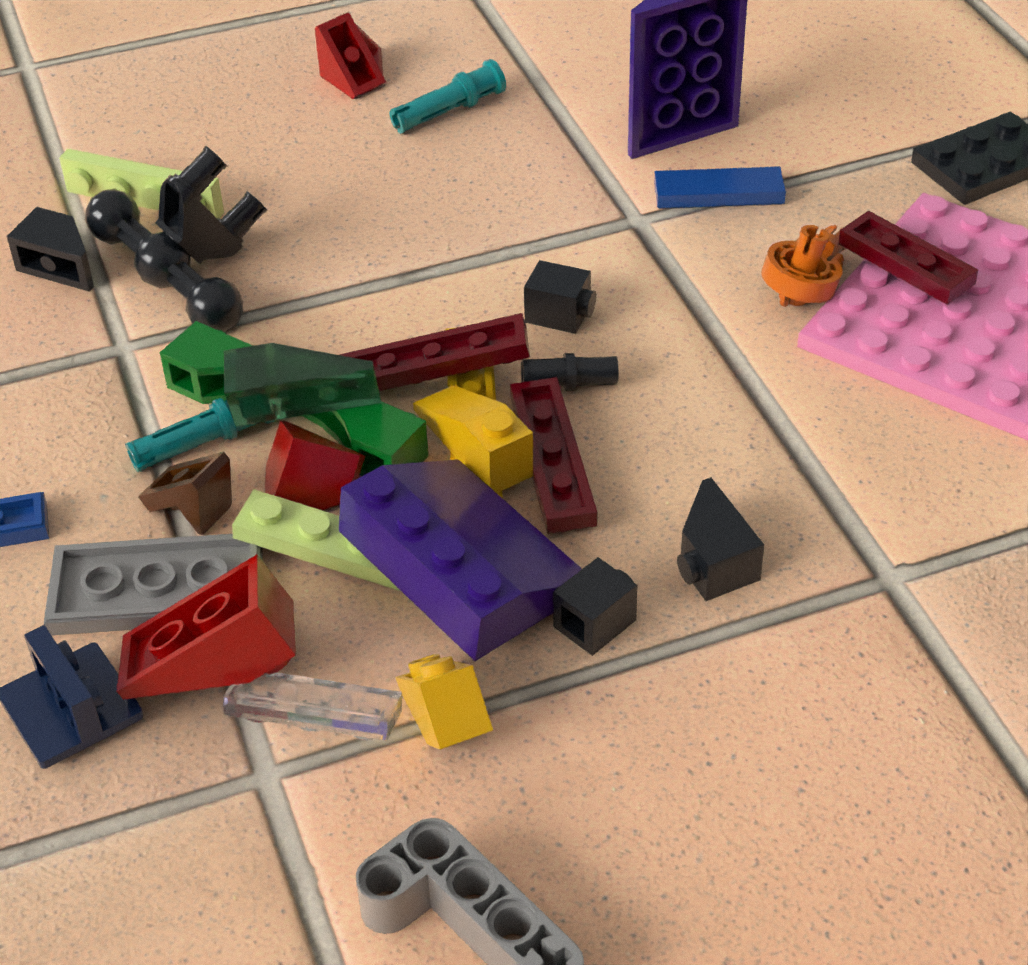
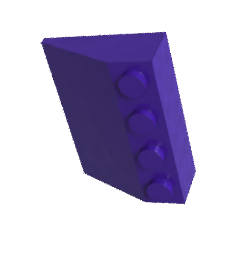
(684, 71)
(455, 550)

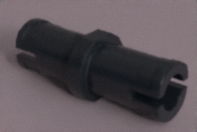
(572, 370)

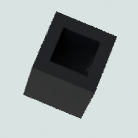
(558, 297)
(595, 605)

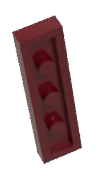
(448, 352)
(557, 463)

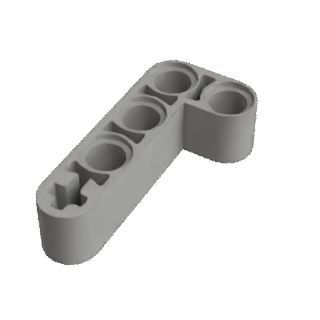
(441, 886)

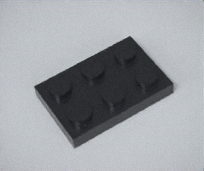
(977, 158)

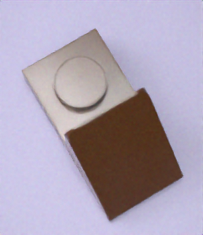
(194, 487)

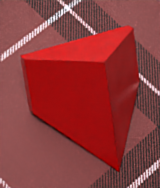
(348, 56)
(309, 467)

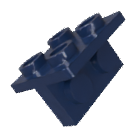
(66, 699)

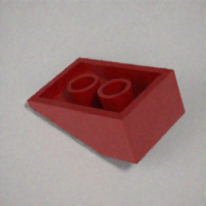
(212, 637)

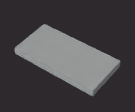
(133, 580)

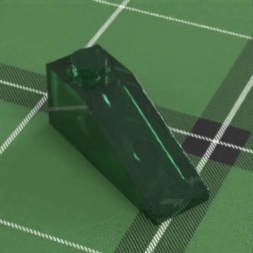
(291, 381)

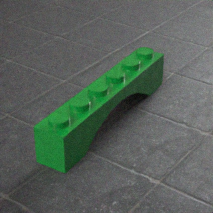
(379, 431)

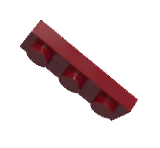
(908, 257)

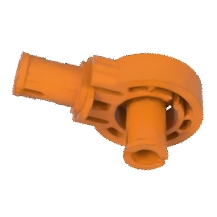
(805, 268)

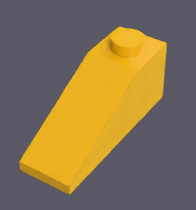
(480, 435)

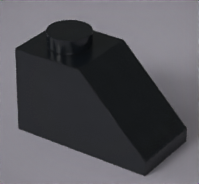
(51, 249)
(718, 545)

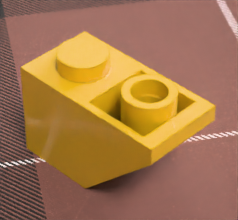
(444, 700)

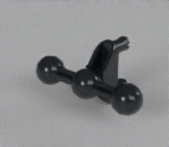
(188, 232)

